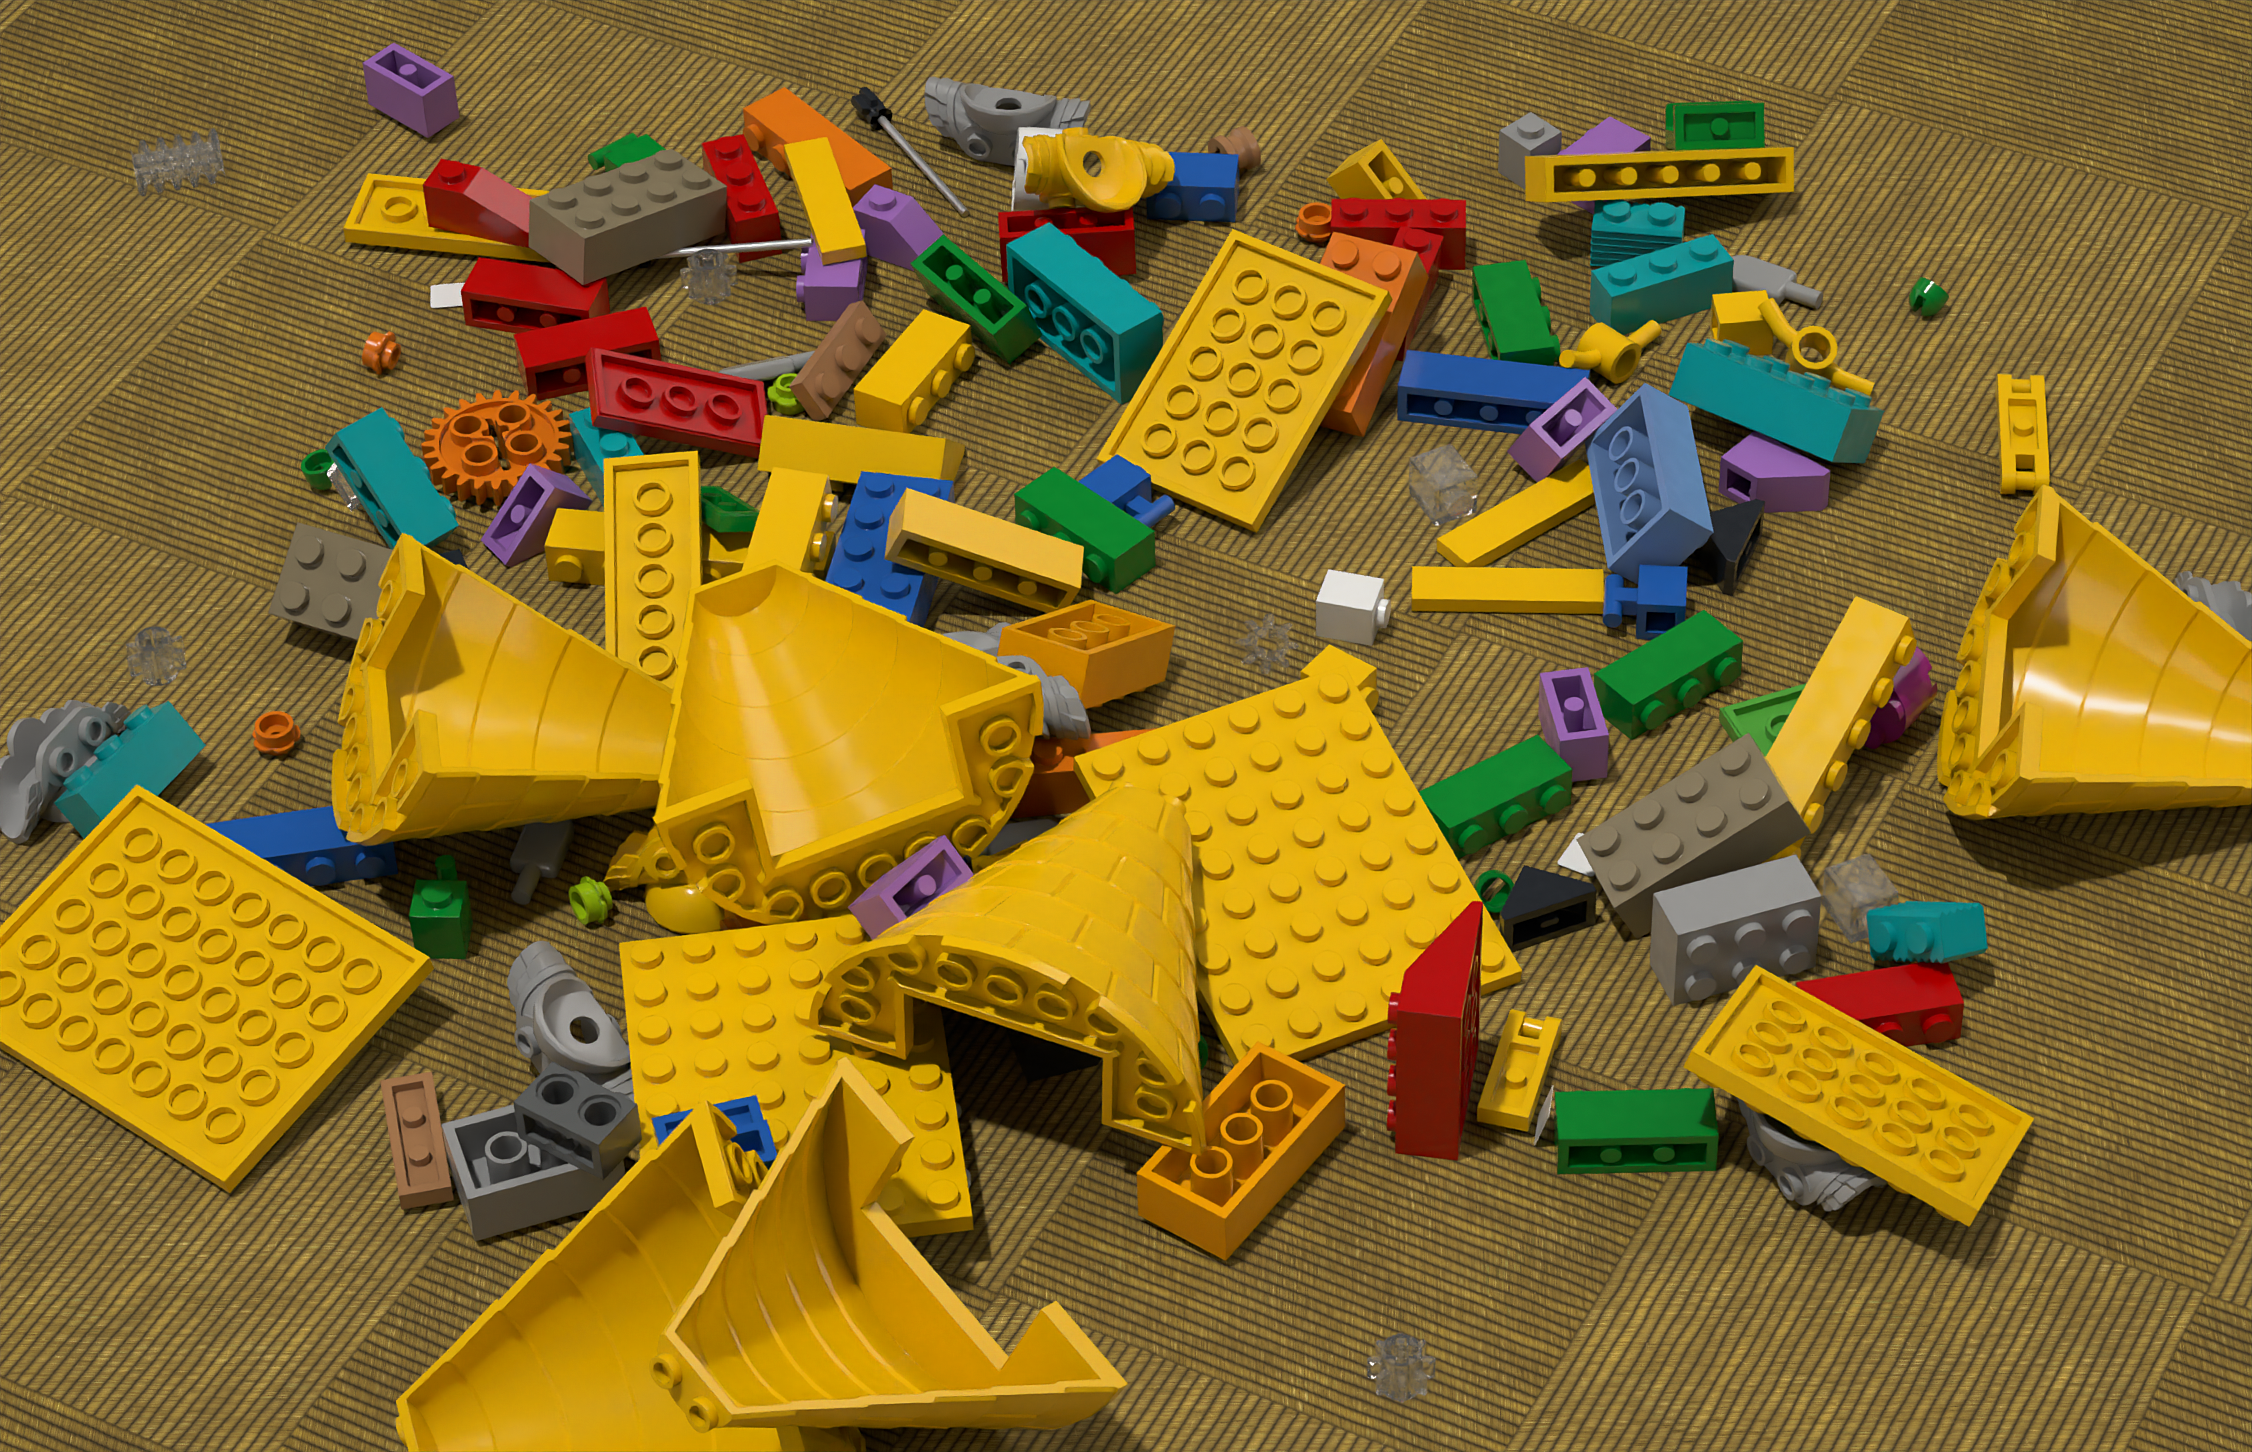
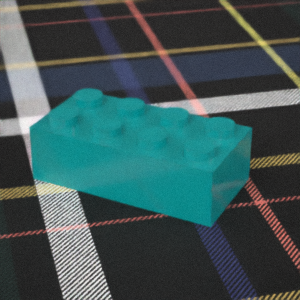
(1085, 310)
(1777, 401)

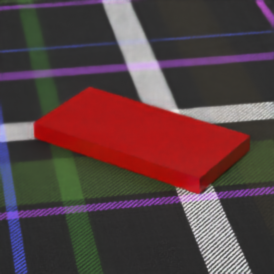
(675, 402)

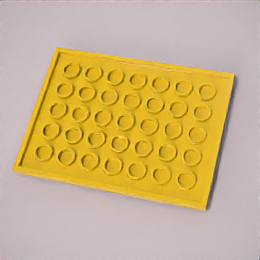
(1305, 863)
(192, 986)
(731, 1022)

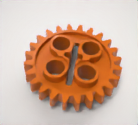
(466, 457)

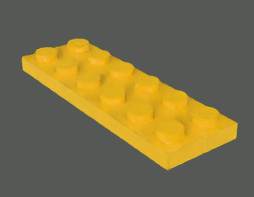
(395, 215)
(651, 556)

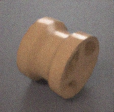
(1240, 142)

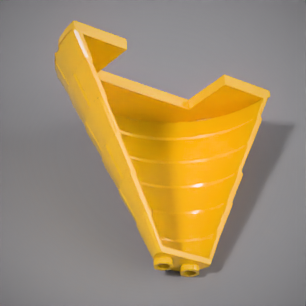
(2092, 684)
(485, 714)
(829, 744)
(1063, 941)
(838, 1319)
(575, 1335)

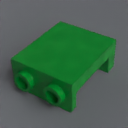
(1714, 125)

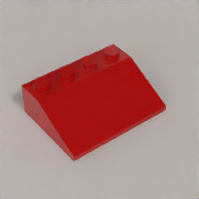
(1436, 1041)

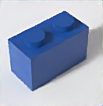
(1201, 189)

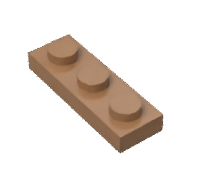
(838, 361)
(416, 1140)

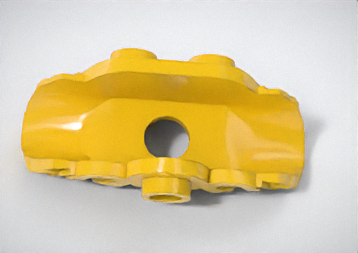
(1127, 170)
(668, 892)

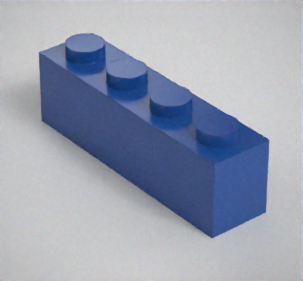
(1479, 391)
(310, 846)

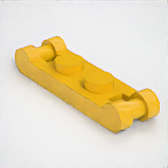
(2022, 433)

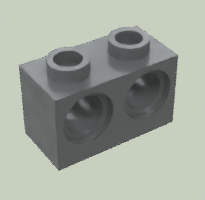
(578, 1120)

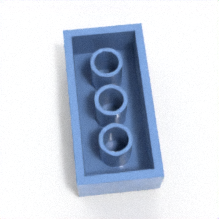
(1648, 484)

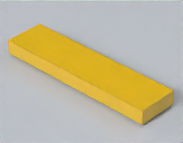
(825, 201)
(1519, 518)
(1507, 590)

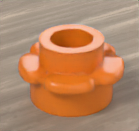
(1314, 222)
(381, 352)
(275, 733)

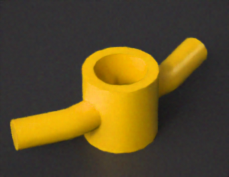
(1815, 338)
(1610, 351)

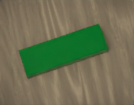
(725, 511)

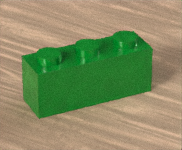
(976, 299)
(1511, 314)
(1114, 543)
(1668, 674)
(1499, 795)
(1635, 1131)

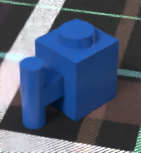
(1128, 489)
(1656, 601)

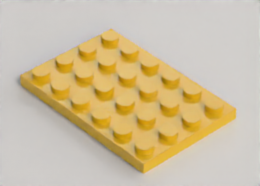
(1246, 378)
(1859, 1095)

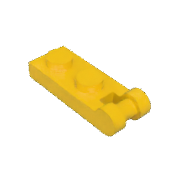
(1519, 1070)

